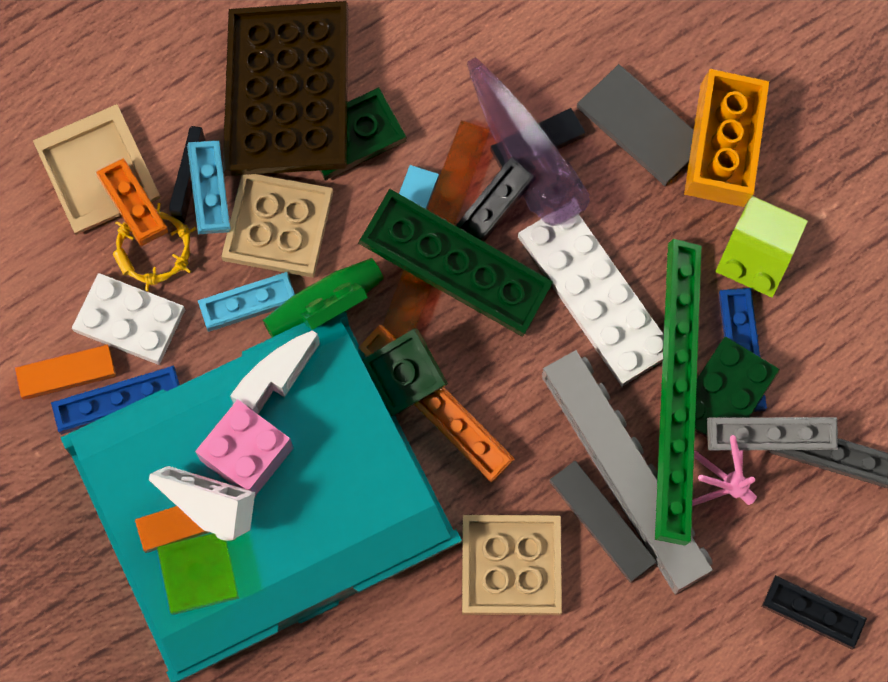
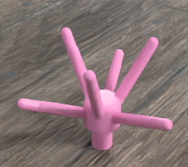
(733, 483)

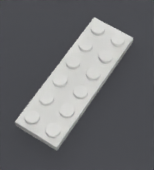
(596, 296)

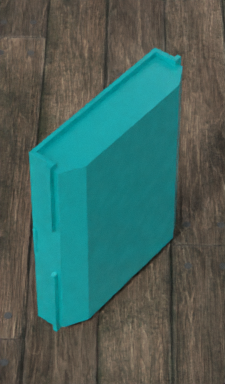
(323, 526)

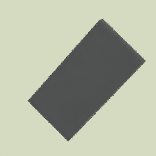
(639, 124)

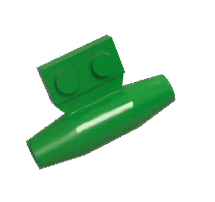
(325, 298)

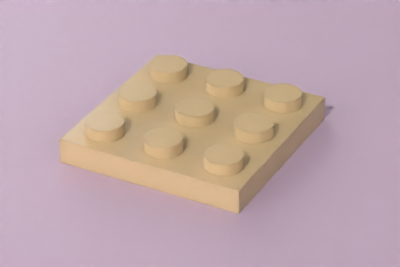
(277, 224)
(511, 565)

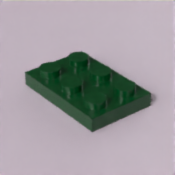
(370, 130)
(731, 384)

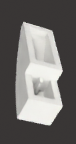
(276, 372)

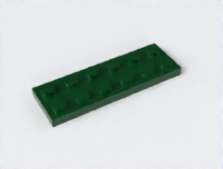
(455, 262)

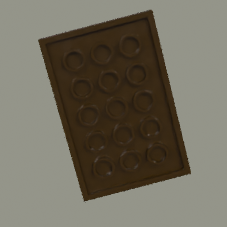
(286, 89)

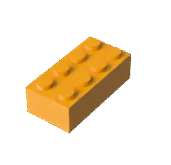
(726, 138)

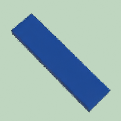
(740, 323)
(92, 405)

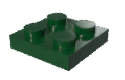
(404, 372)

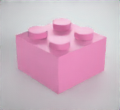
(244, 448)

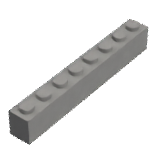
(621, 465)

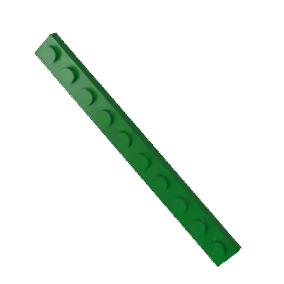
(678, 394)

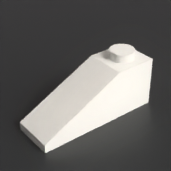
(208, 502)

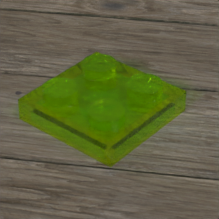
(197, 573)

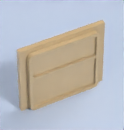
(80, 150)

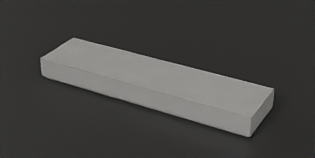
(773, 433)

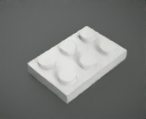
(128, 318)

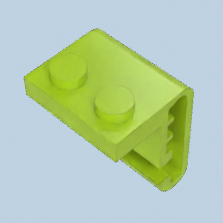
(761, 246)

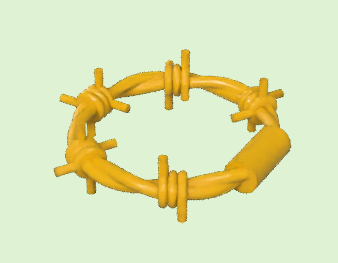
(152, 279)

